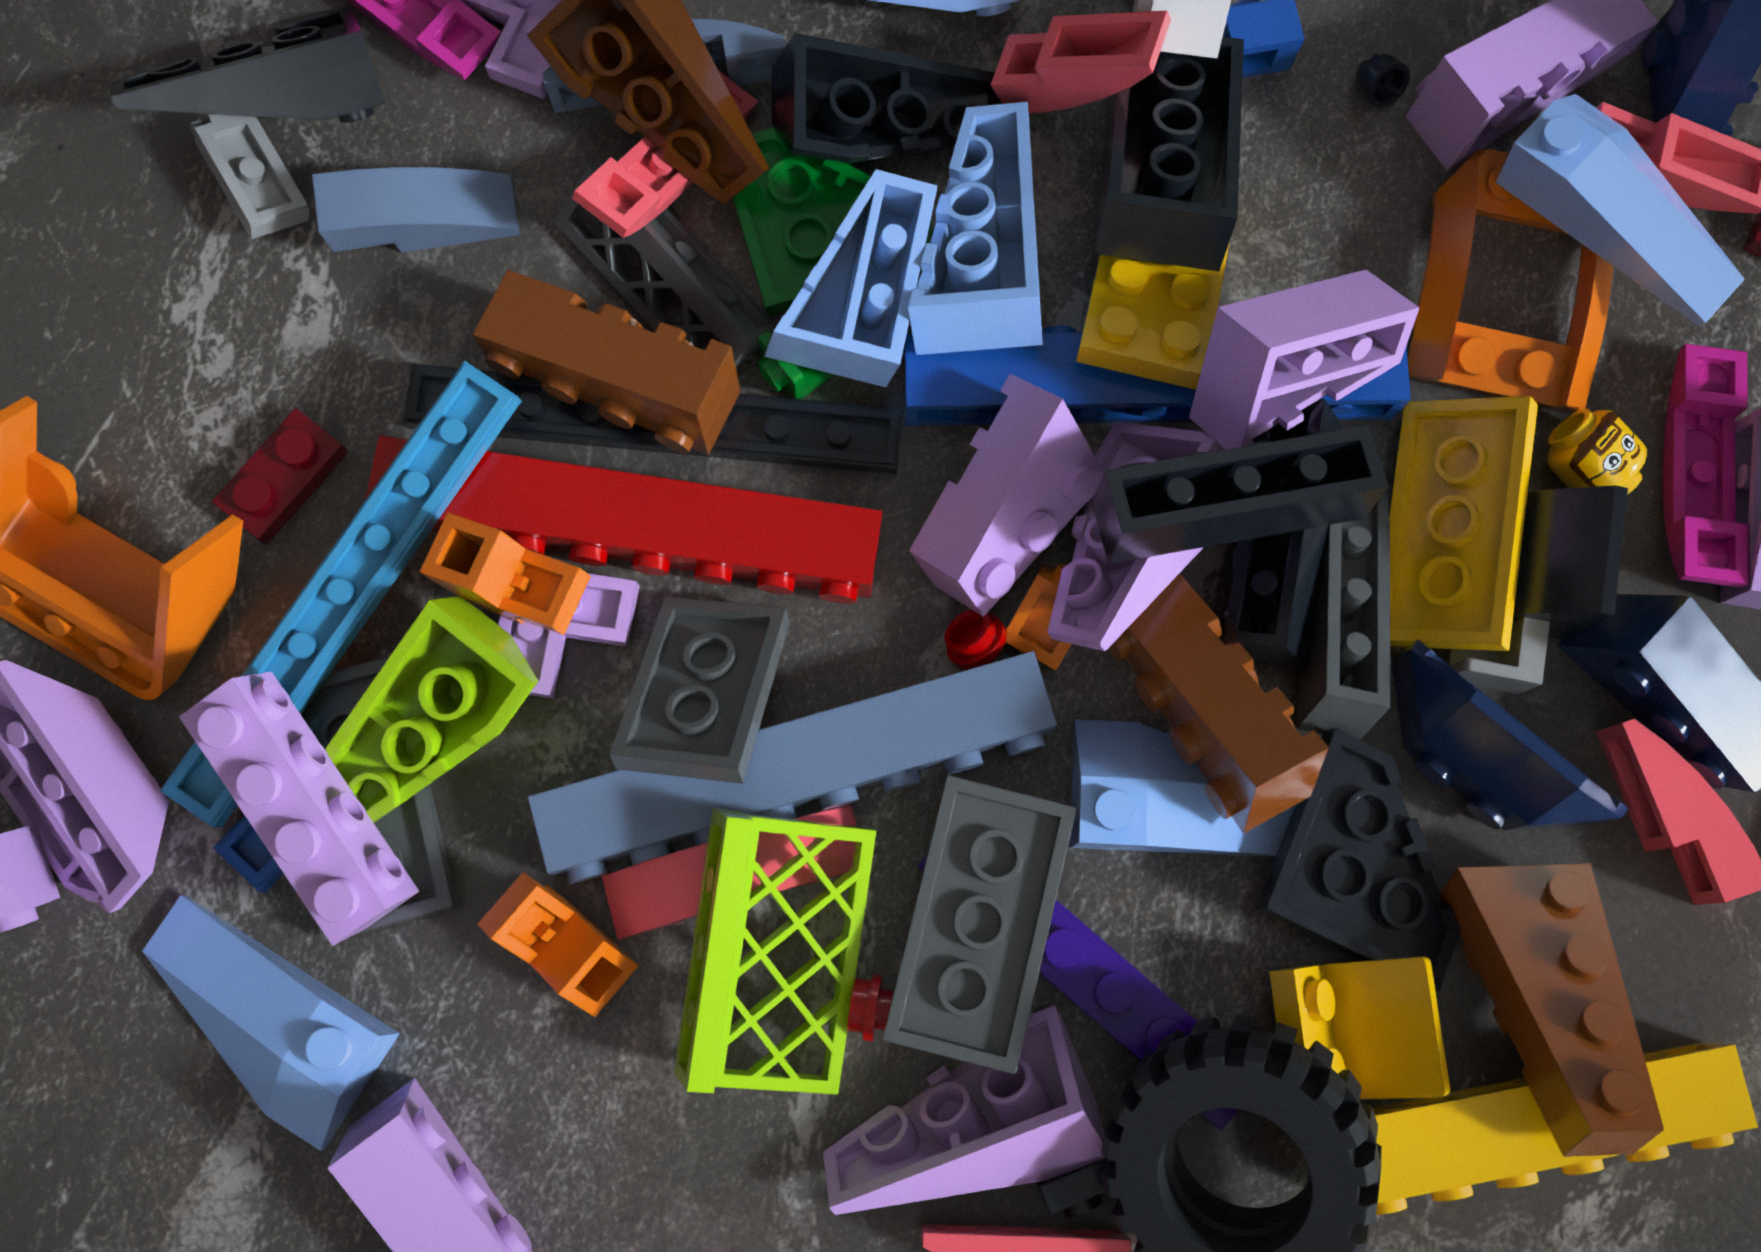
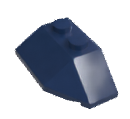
(1487, 753)

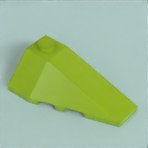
(430, 705)

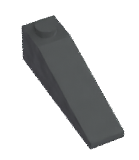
(1351, 632)

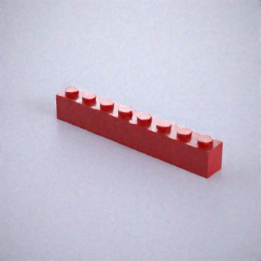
(667, 524)

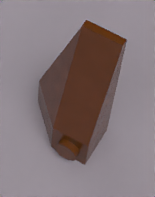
(658, 81)

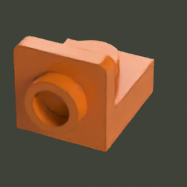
(1031, 621)

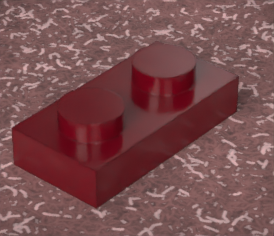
(280, 476)

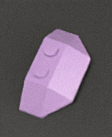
(79, 785)

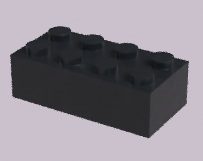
(1174, 162)

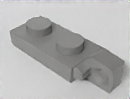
(249, 172)

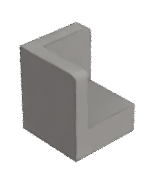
(1507, 670)

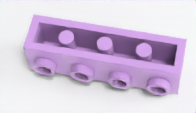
(299, 804)

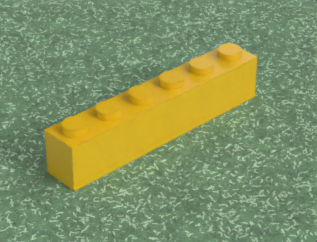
(1503, 1137)

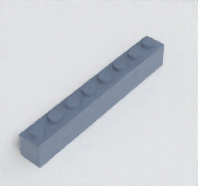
(800, 764)

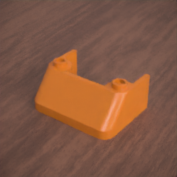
(92, 589)

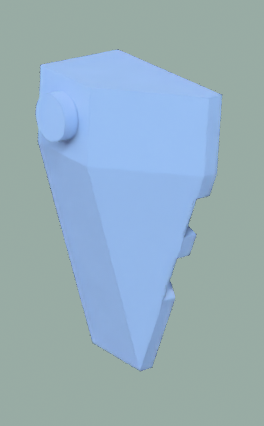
(1614, 200)
(1144, 797)
(275, 1026)

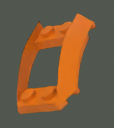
(1488, 358)

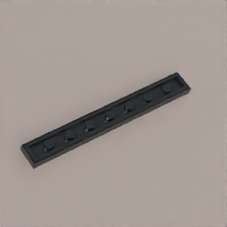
(754, 431)

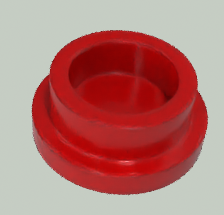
(974, 639)
(869, 1007)

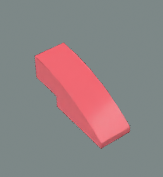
(1079, 59)
(1698, 162)
(1681, 812)

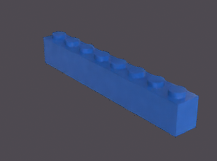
(967, 386)

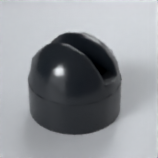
(1392, 74)

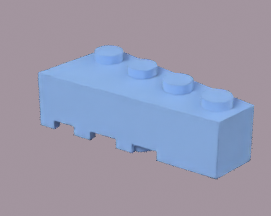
(983, 256)

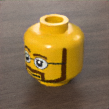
(1596, 451)

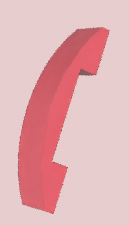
(642, 183)
(669, 886)

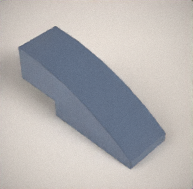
(413, 207)

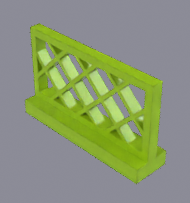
(719, 944)

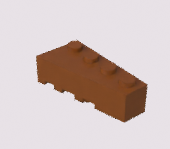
(610, 362)
(1218, 710)
(1561, 999)

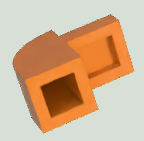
(503, 575)
(559, 943)

